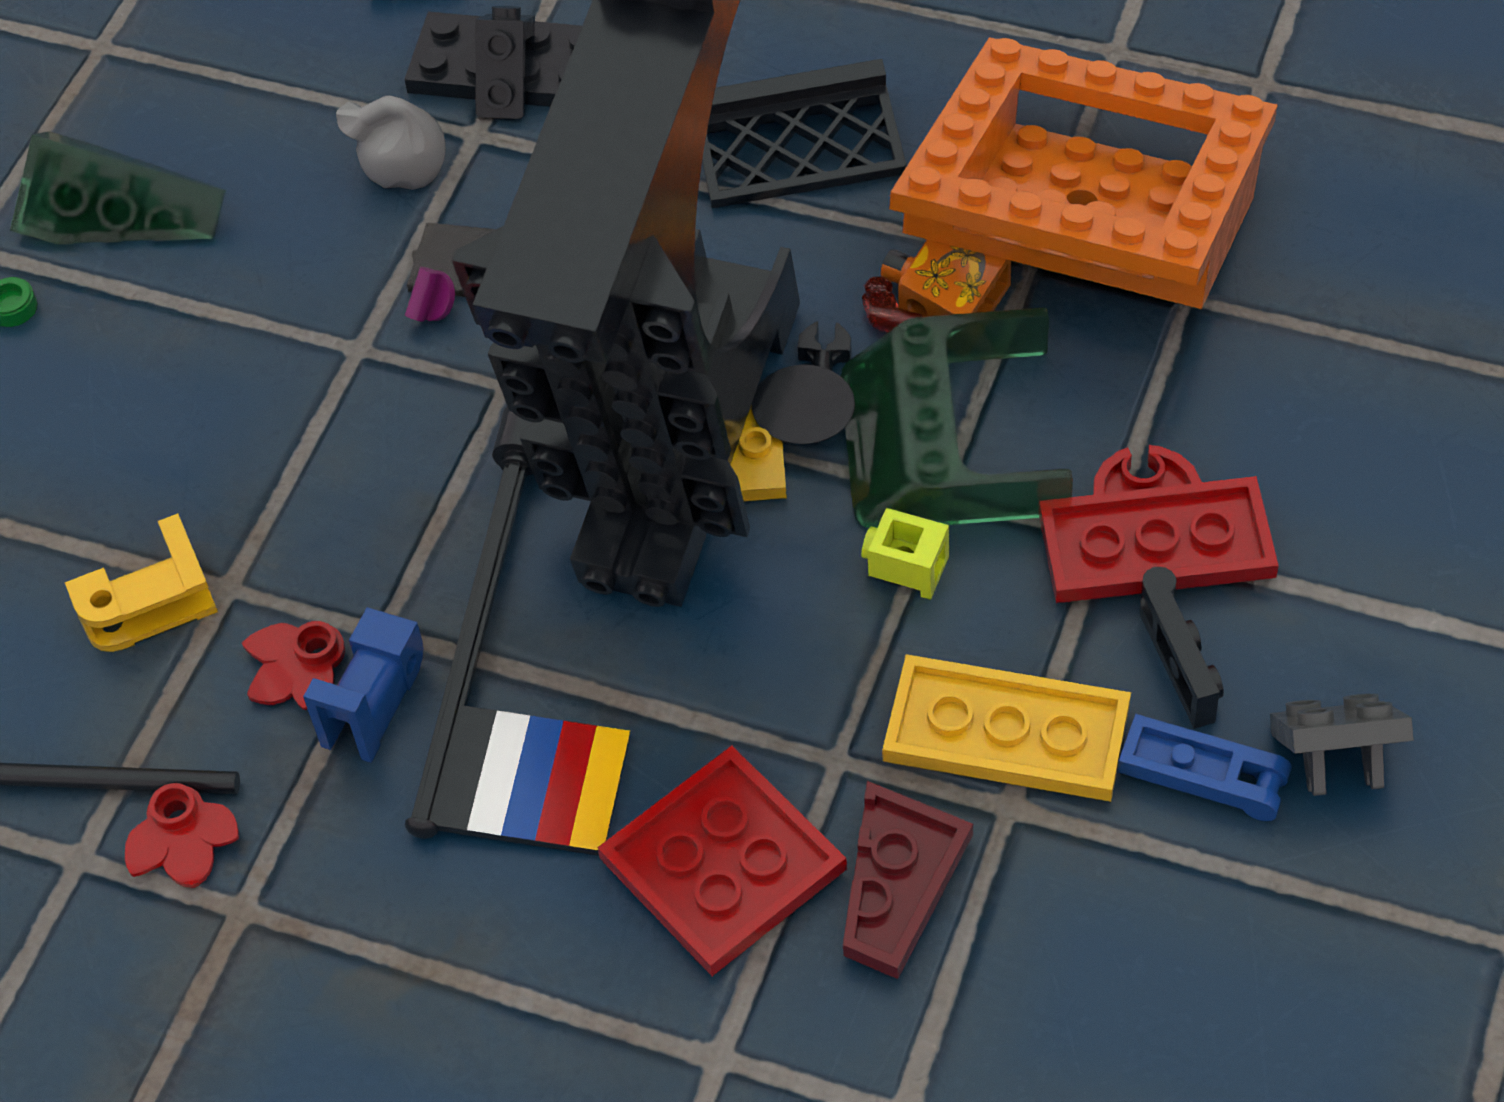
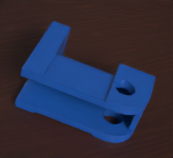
(381, 671)

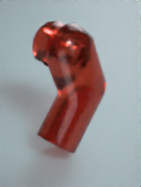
(882, 305)

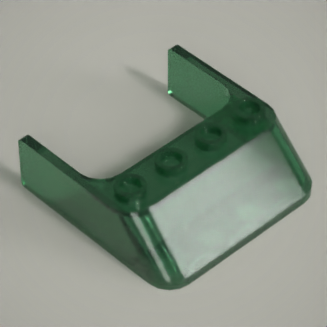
(905, 427)

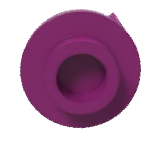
(431, 296)

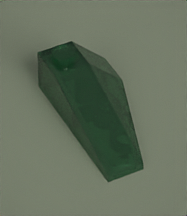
(99, 195)

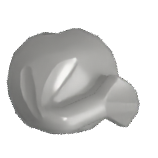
(394, 141)

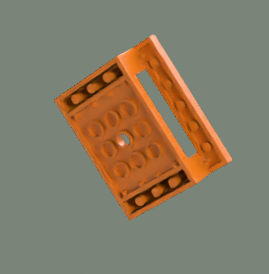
(1080, 202)

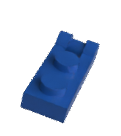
(1204, 766)

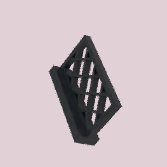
(790, 102)

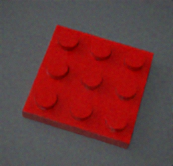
(722, 859)

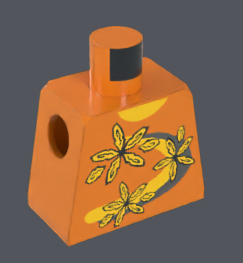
(947, 279)

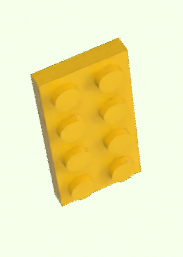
(1007, 727)

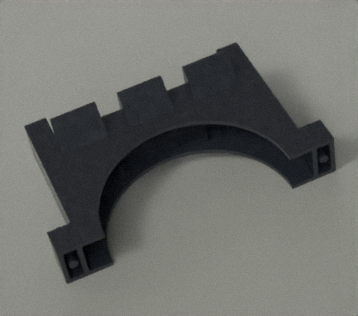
(612, 313)

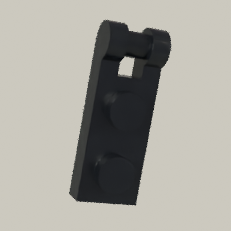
(1179, 648)

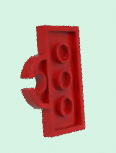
(1169, 521)

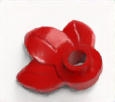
(290, 661)
(179, 843)

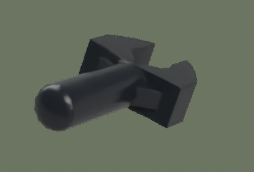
(836, 352)

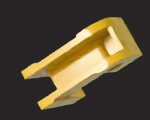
(145, 599)

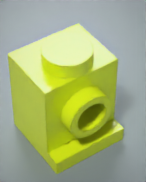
(907, 551)

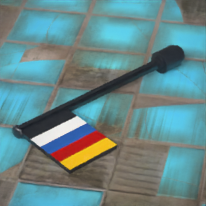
(507, 770)

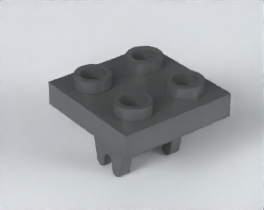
(1357, 723)

